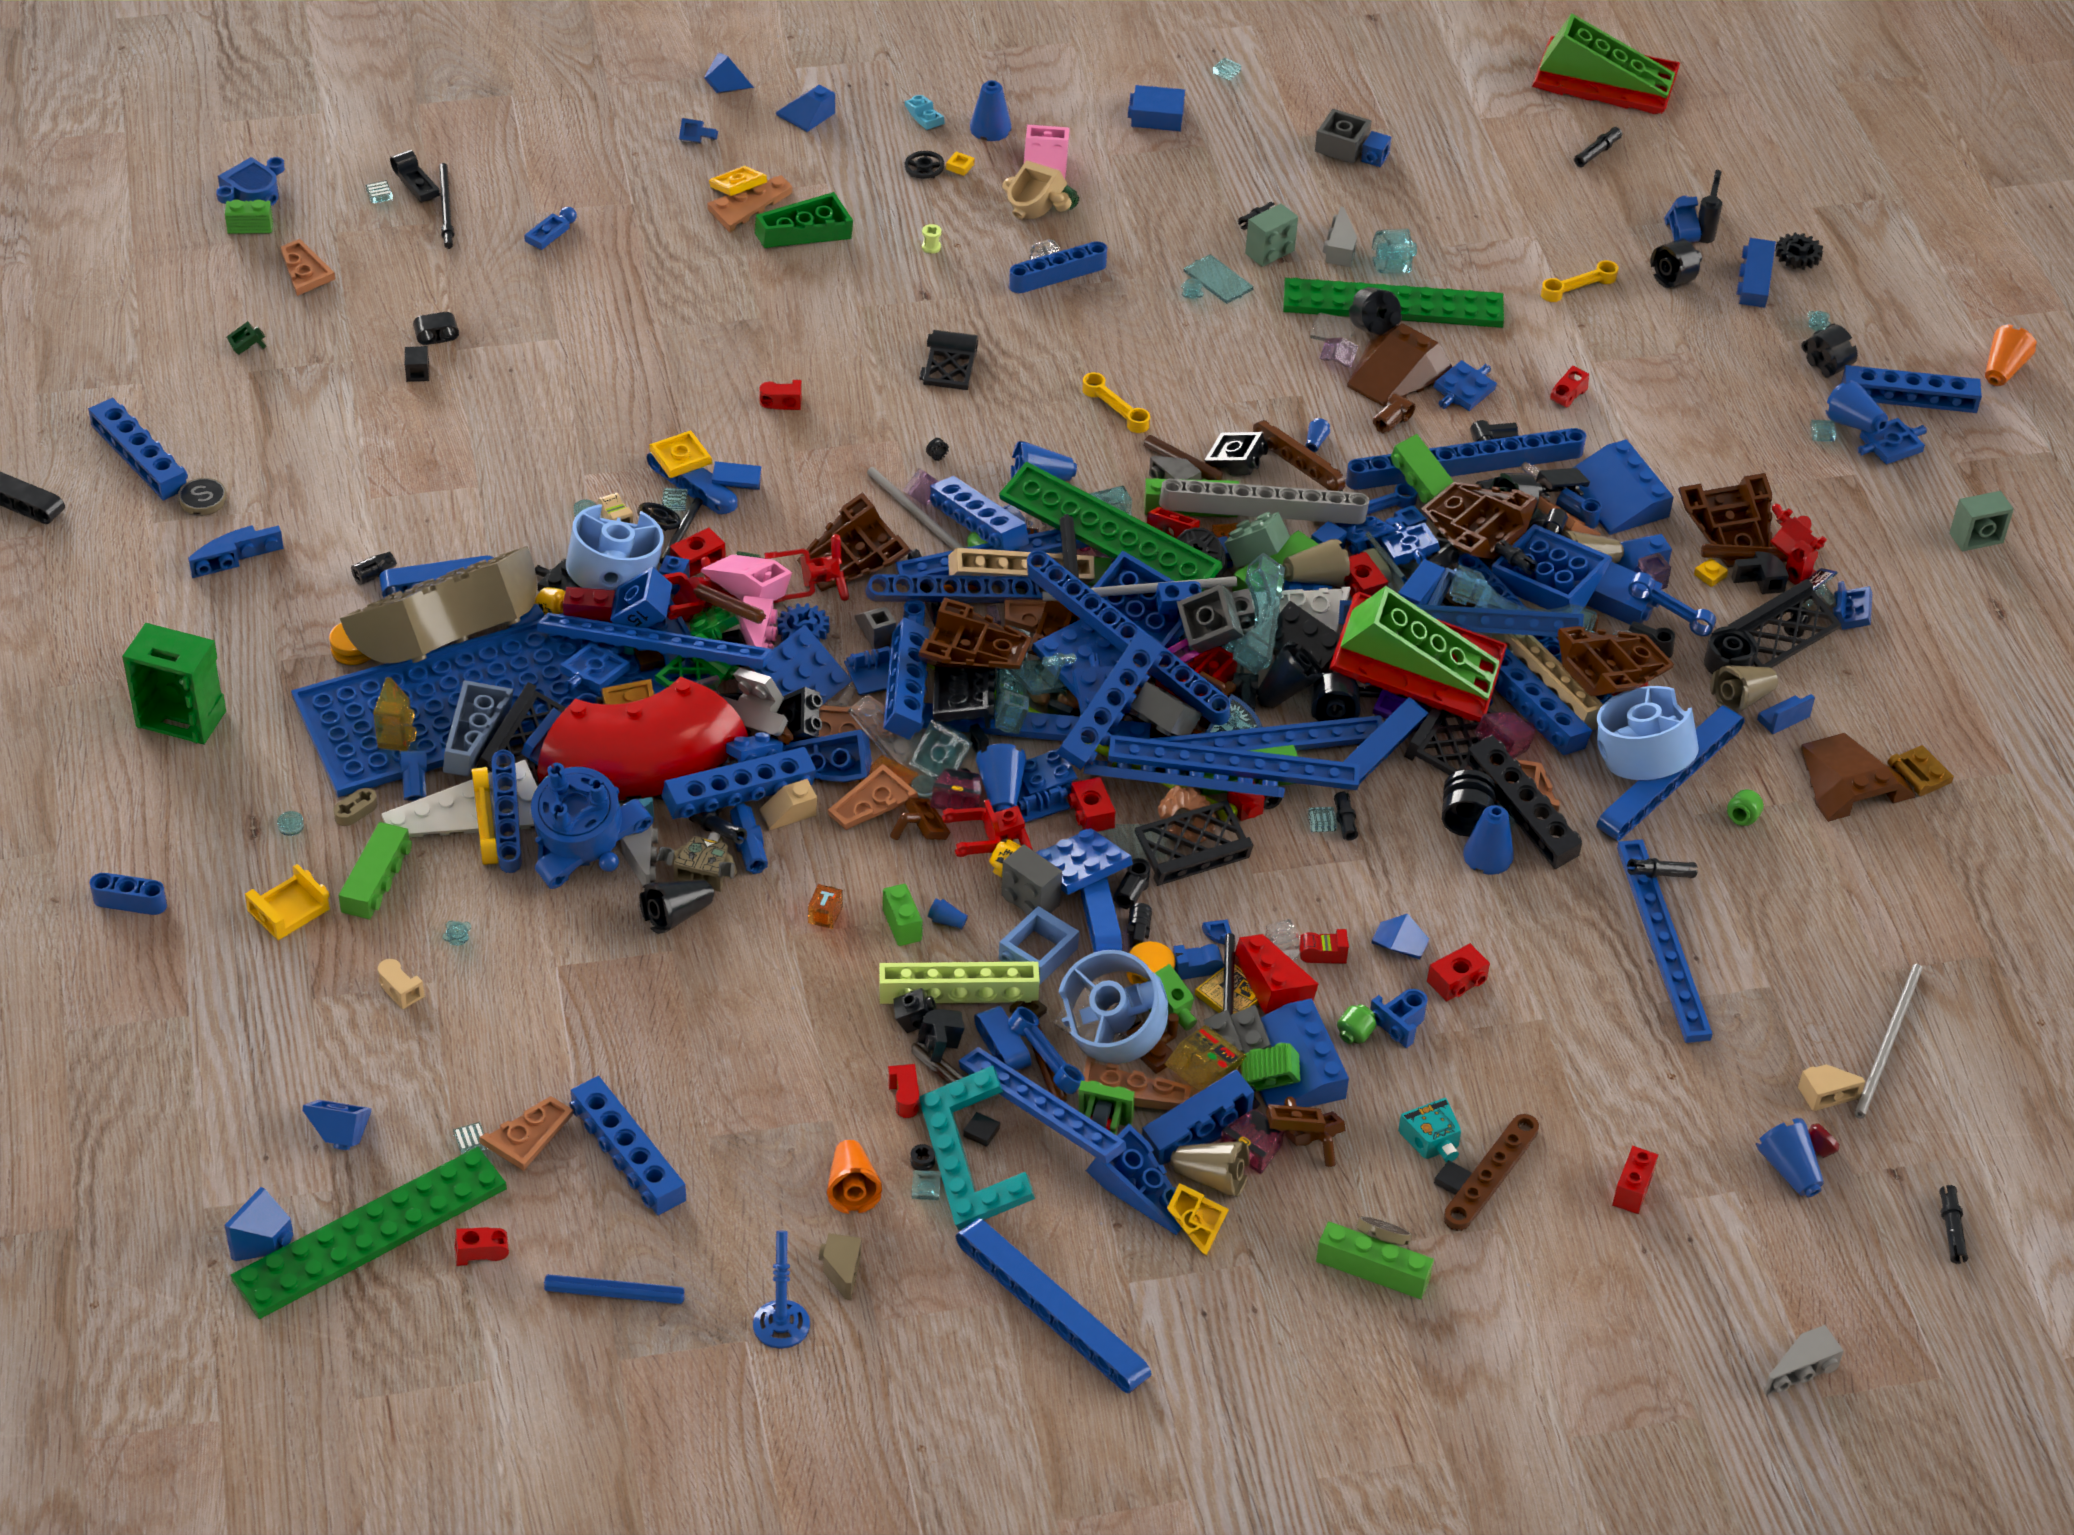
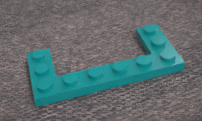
(951, 1159)

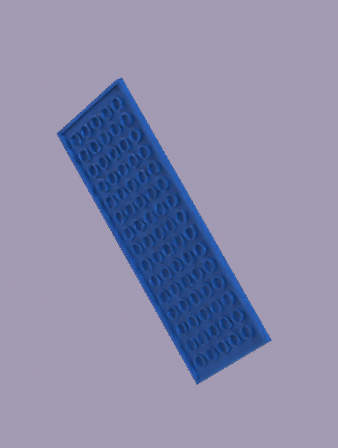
(342, 708)

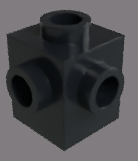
(912, 1008)

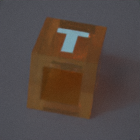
(825, 906)

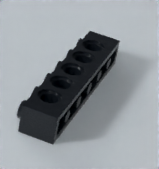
(1556, 850)

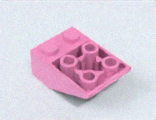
(1047, 146)
(750, 576)
(760, 634)

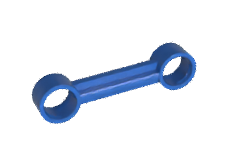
(1392, 499)
(1672, 604)
(1066, 1076)

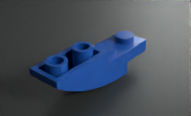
(228, 549)

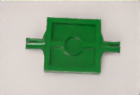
(713, 622)

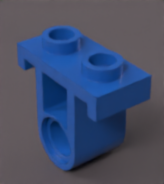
(1684, 219)
(1401, 1015)

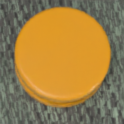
(343, 649)
(1154, 956)

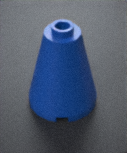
(991, 113)
(1855, 408)
(1047, 460)
(1001, 774)
(1490, 842)
(1793, 1156)

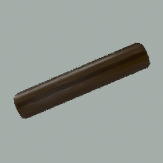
(942, 1069)

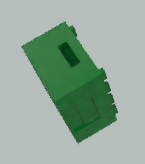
(175, 680)

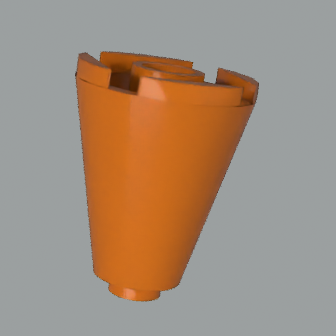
(2008, 353)
(852, 1179)

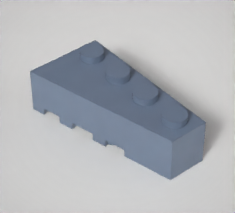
(475, 722)

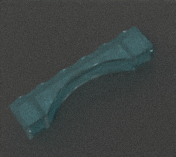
(1265, 583)
(1473, 588)
(1010, 700)

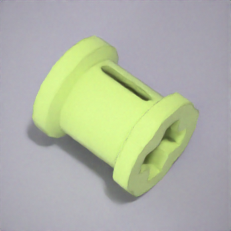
(931, 238)

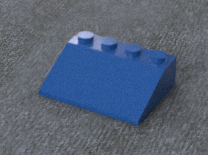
(1625, 487)
(1564, 573)
(1141, 607)
(1320, 1066)

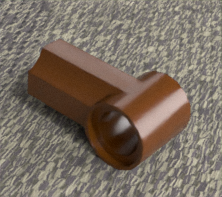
(1395, 411)

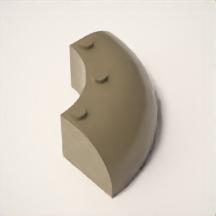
(445, 609)

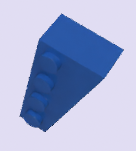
(1200, 1117)

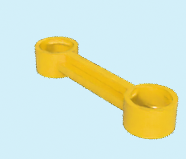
(1598, 275)
(1116, 402)
(484, 816)

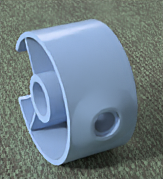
(611, 551)
(1646, 734)
(1131, 1000)

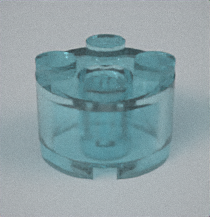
(1393, 251)

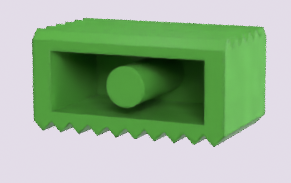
(248, 217)
(902, 914)
(1271, 1067)

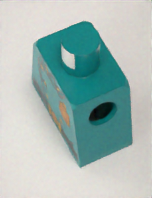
(1432, 1130)

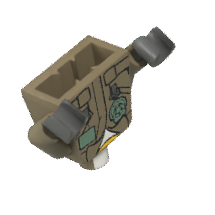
(701, 860)

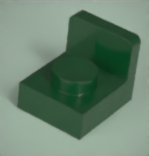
(245, 337)

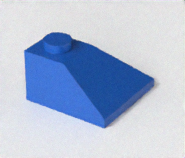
(809, 108)
(1643, 547)
(338, 1122)
(258, 1228)

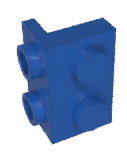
(1853, 606)
(754, 747)

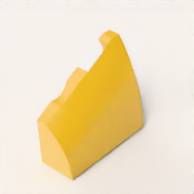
(1197, 1216)

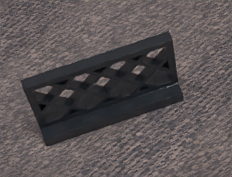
(1777, 608)
(512, 723)
(1428, 731)
(1200, 861)

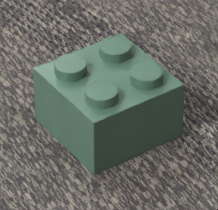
(1271, 234)
(1981, 521)
(1255, 537)

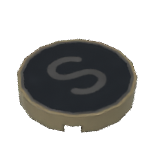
(202, 496)
(1384, 1230)

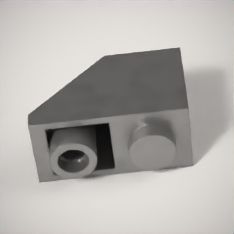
(1173, 468)
(877, 626)

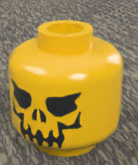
(550, 600)
(1000, 853)

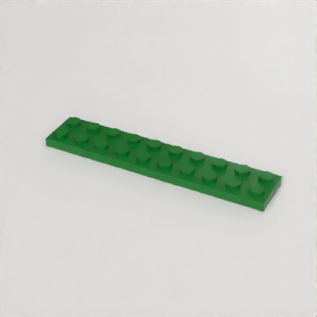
(1416, 303)
(1105, 525)
(368, 1232)

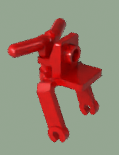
(1793, 531)
(817, 570)
(685, 600)
(997, 825)

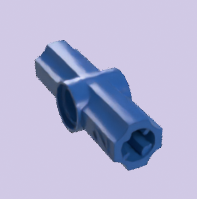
(752, 848)

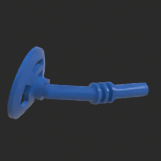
(781, 1314)

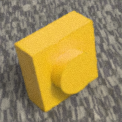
(960, 163)
(1711, 572)

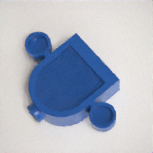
(251, 181)

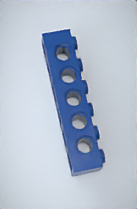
(1917, 388)
(138, 448)
(979, 514)
(1140, 648)
(906, 680)
(1541, 706)
(736, 783)
(627, 1145)

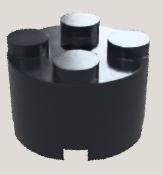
(1675, 263)
(1375, 310)
(1831, 350)
(1518, 481)
(1729, 648)
(1335, 698)

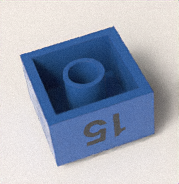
(642, 600)

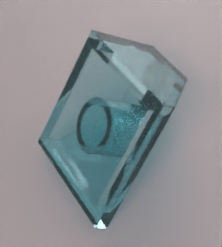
(940, 749)

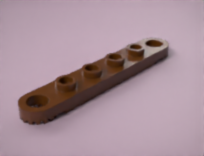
(1300, 457)
(1491, 1172)

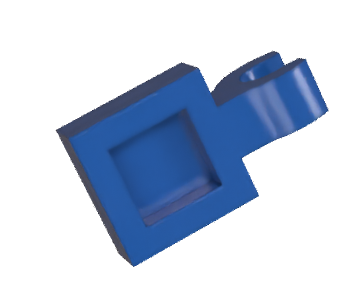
(693, 131)
(1408, 516)

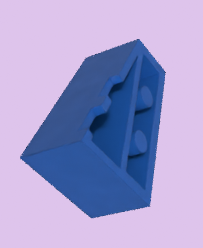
(1756, 272)

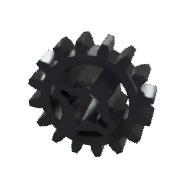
(1799, 251)

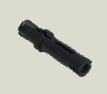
(1603, 142)
(712, 822)
(1653, 868)
(1952, 1214)

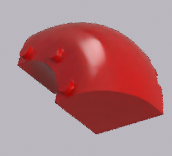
(646, 739)

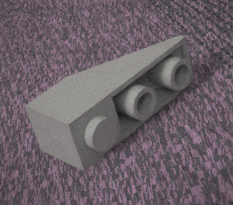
(1342, 241)
(640, 853)
(1809, 1356)

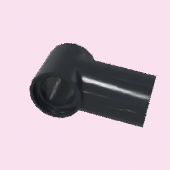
(1482, 430)
(1553, 521)
(1662, 637)
(1246, 687)
(1133, 883)

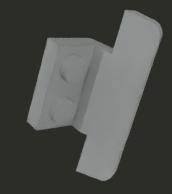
(759, 702)

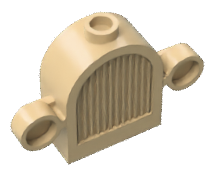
(1036, 191)

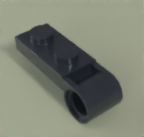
(414, 178)

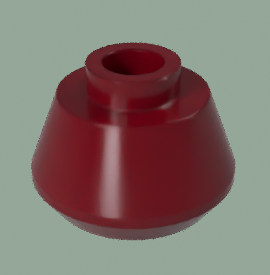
(1823, 1142)

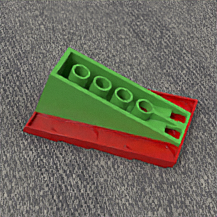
(1603, 69)
(1417, 656)

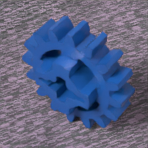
(800, 616)

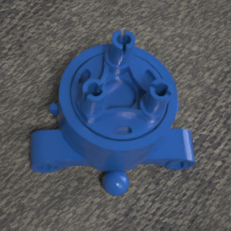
(581, 821)

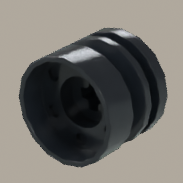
(1206, 542)
(1464, 800)

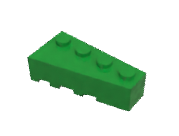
(805, 222)

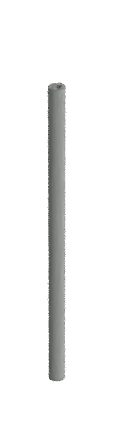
(913, 508)
(1150, 587)
(1888, 1041)

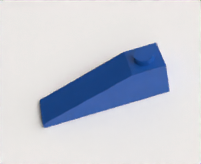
(838, 756)
(1138, 1179)

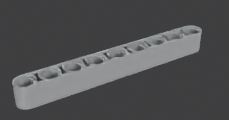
(1258, 499)

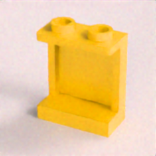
(289, 903)

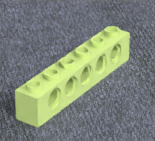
(961, 981)

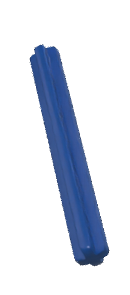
(614, 1289)

